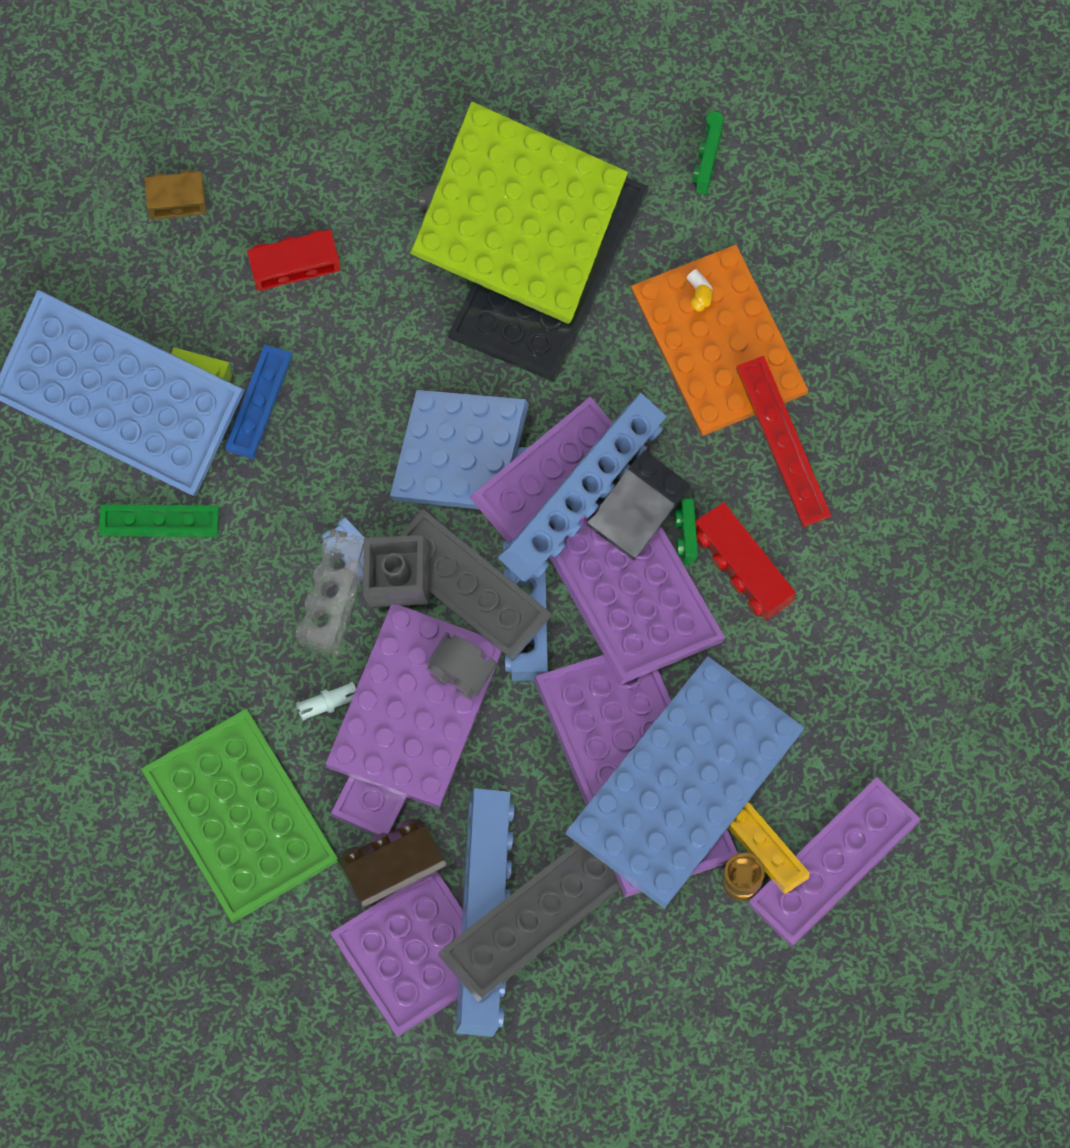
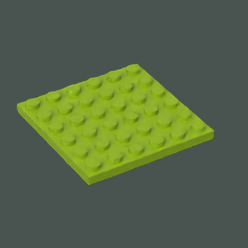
(519, 212)

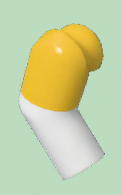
(703, 291)

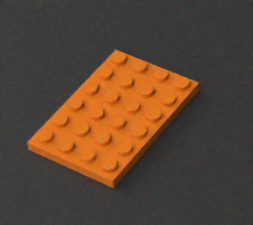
(710, 343)

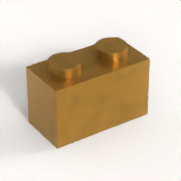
(175, 195)

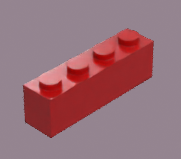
(744, 562)

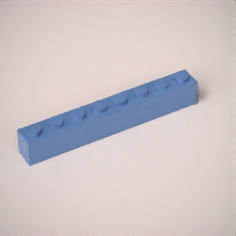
(484, 890)

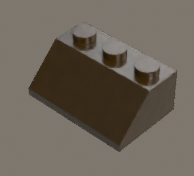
(390, 861)

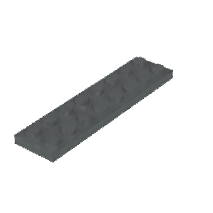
(529, 921)

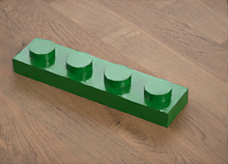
(159, 520)

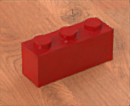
(293, 259)

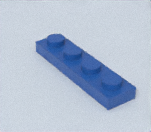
(259, 402)

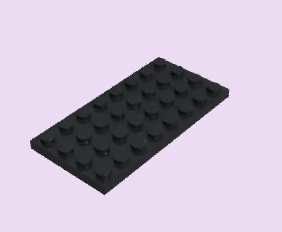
(531, 337)

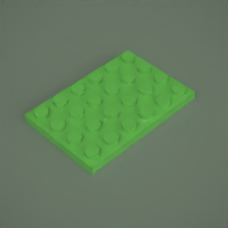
(239, 815)

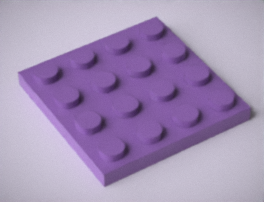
(397, 951)

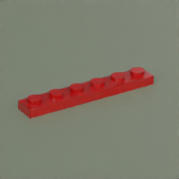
(783, 441)

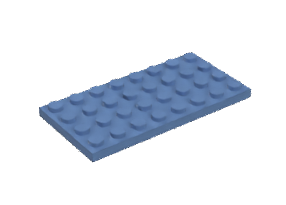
(117, 392)
(685, 782)

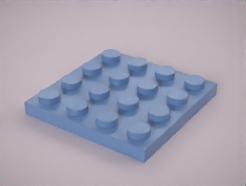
(456, 446)

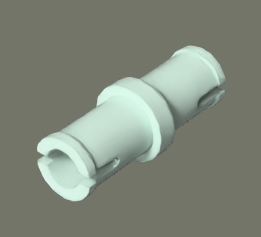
(326, 701)

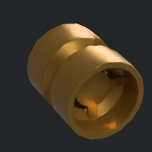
(743, 876)

